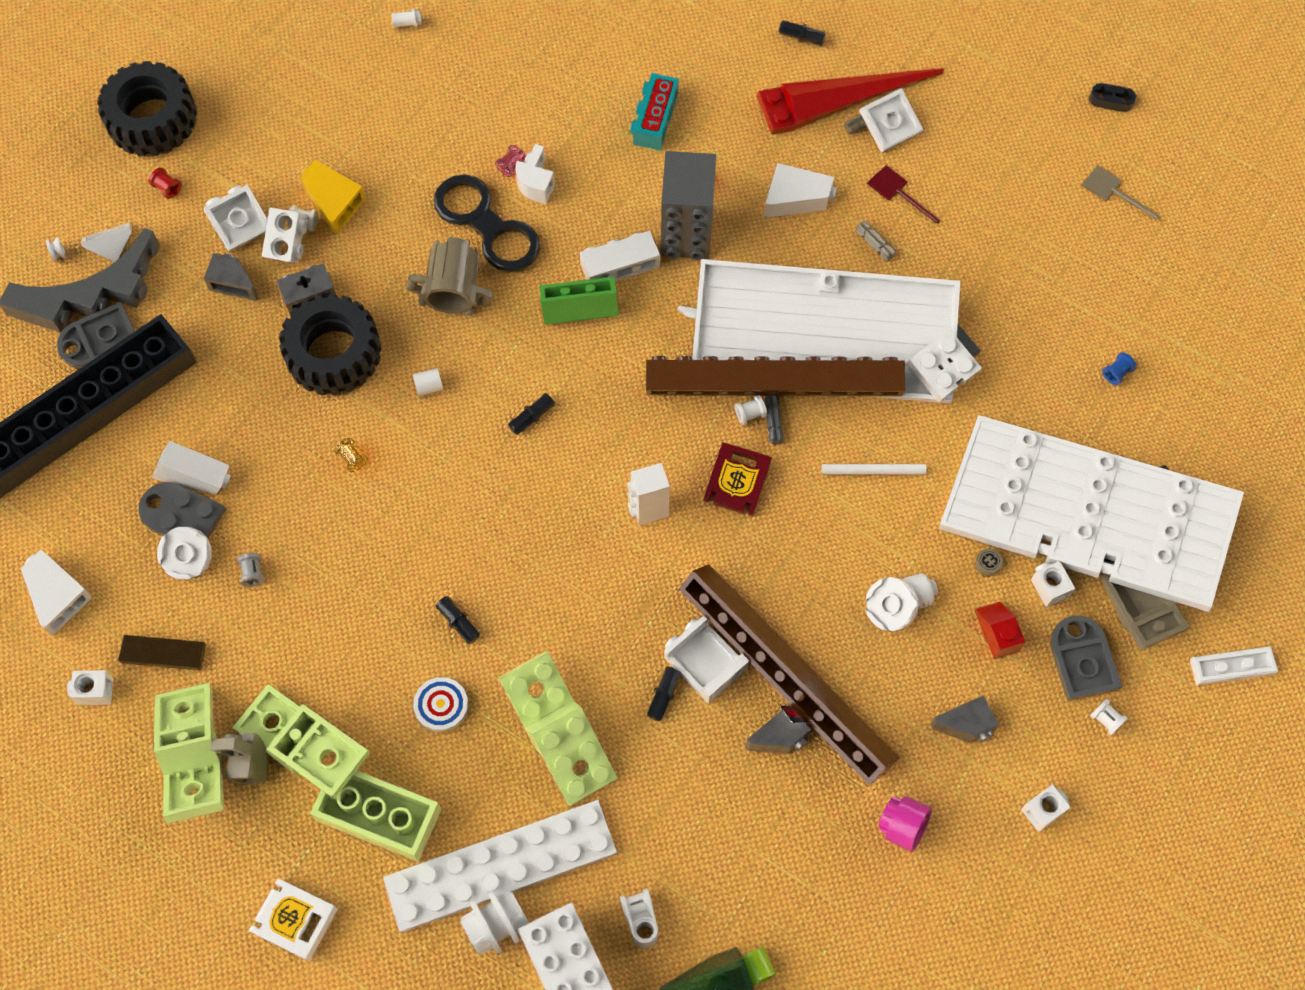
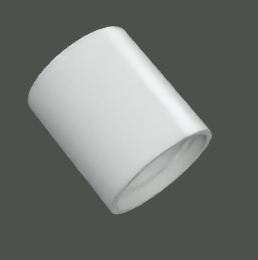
(428, 382)

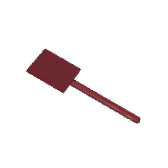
(890, 183)

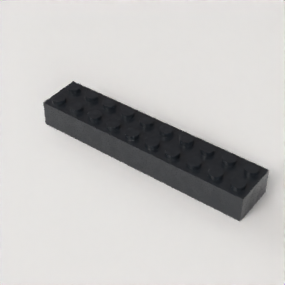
(89, 400)

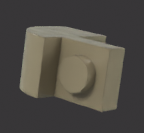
(246, 757)

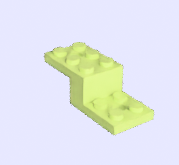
(557, 728)
(302, 741)
(185, 753)

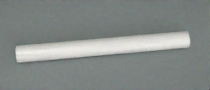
(873, 468)

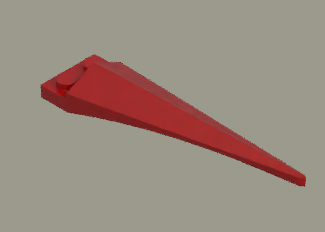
(807, 101)

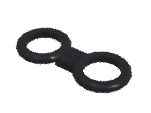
(486, 223)

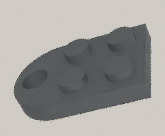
(94, 335)
(179, 509)
(1083, 660)

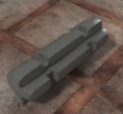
(774, 419)

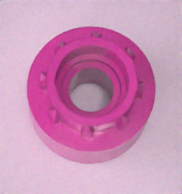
(905, 822)

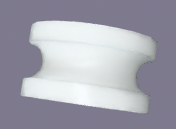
(56, 249)

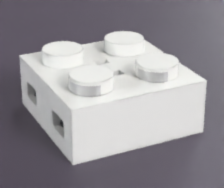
(944, 365)

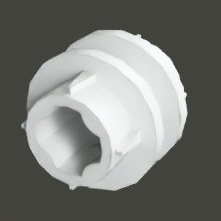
(494, 922)

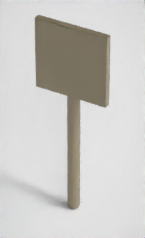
(1104, 184)

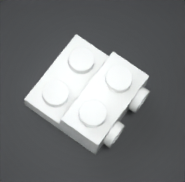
(236, 217)

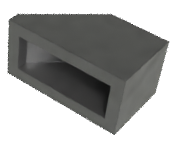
(228, 277)
(968, 722)
(779, 736)

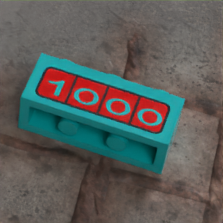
(654, 111)

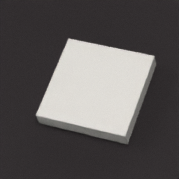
(891, 120)

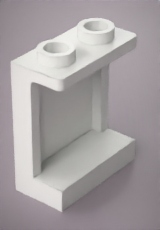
(704, 659)

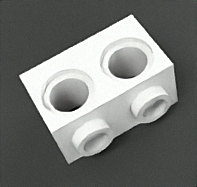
(277, 234)

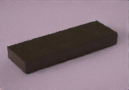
(162, 652)

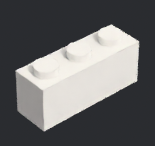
(621, 257)
(649, 494)

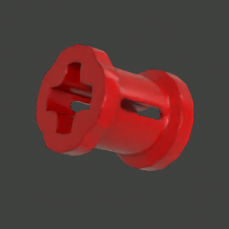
(168, 185)

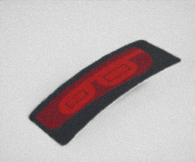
(793, 714)

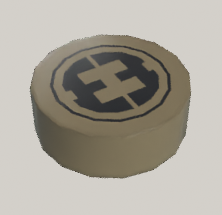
(988, 562)

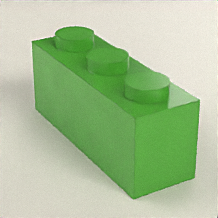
(579, 300)

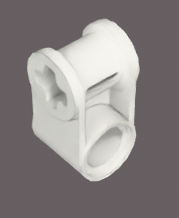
(640, 913)

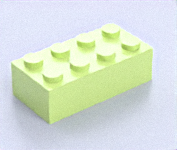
(380, 814)

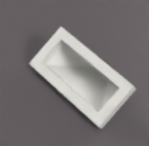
(108, 242)

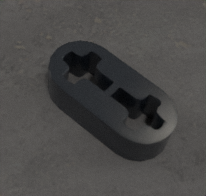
(1112, 97)

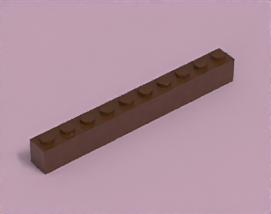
(775, 377)
(789, 674)

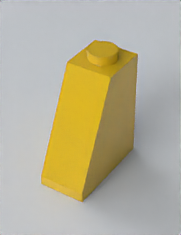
(332, 194)

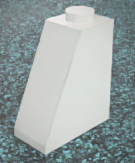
(798, 192)
(191, 469)
(52, 591)

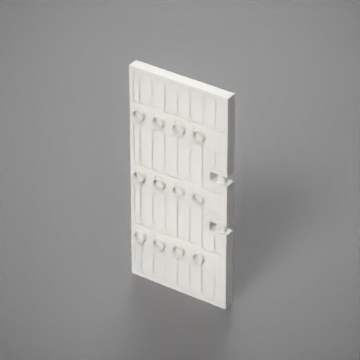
(821, 314)
(1093, 505)

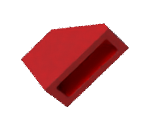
(1000, 629)

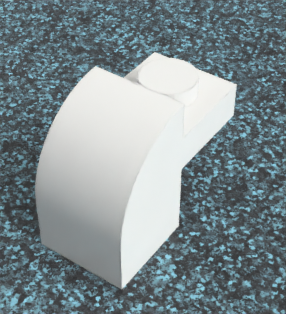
(532, 179)

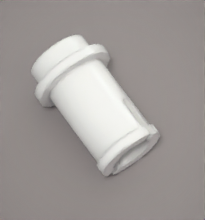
(407, 18)

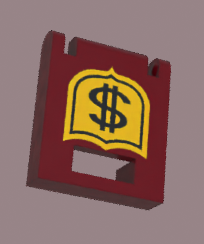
(736, 482)

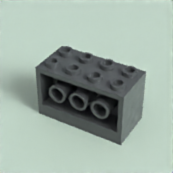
(687, 204)

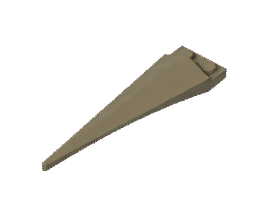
(1144, 615)

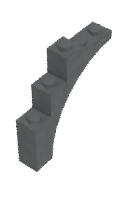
(118, 282)

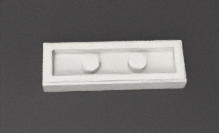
(1233, 666)

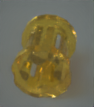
(350, 454)

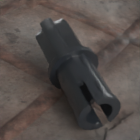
(802, 32)
(531, 414)
(457, 620)
(663, 693)

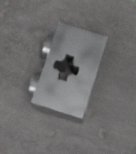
(305, 286)

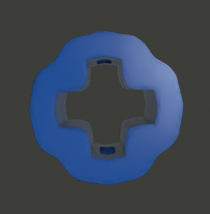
(1119, 368)

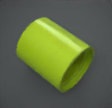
(759, 966)

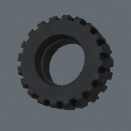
(140, 84)
(326, 316)

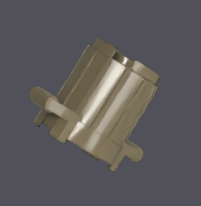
(450, 279)

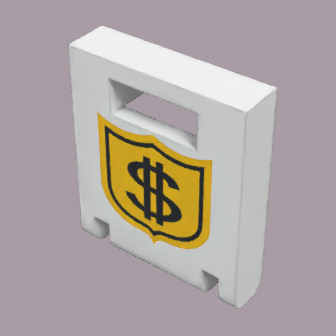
(287, 916)

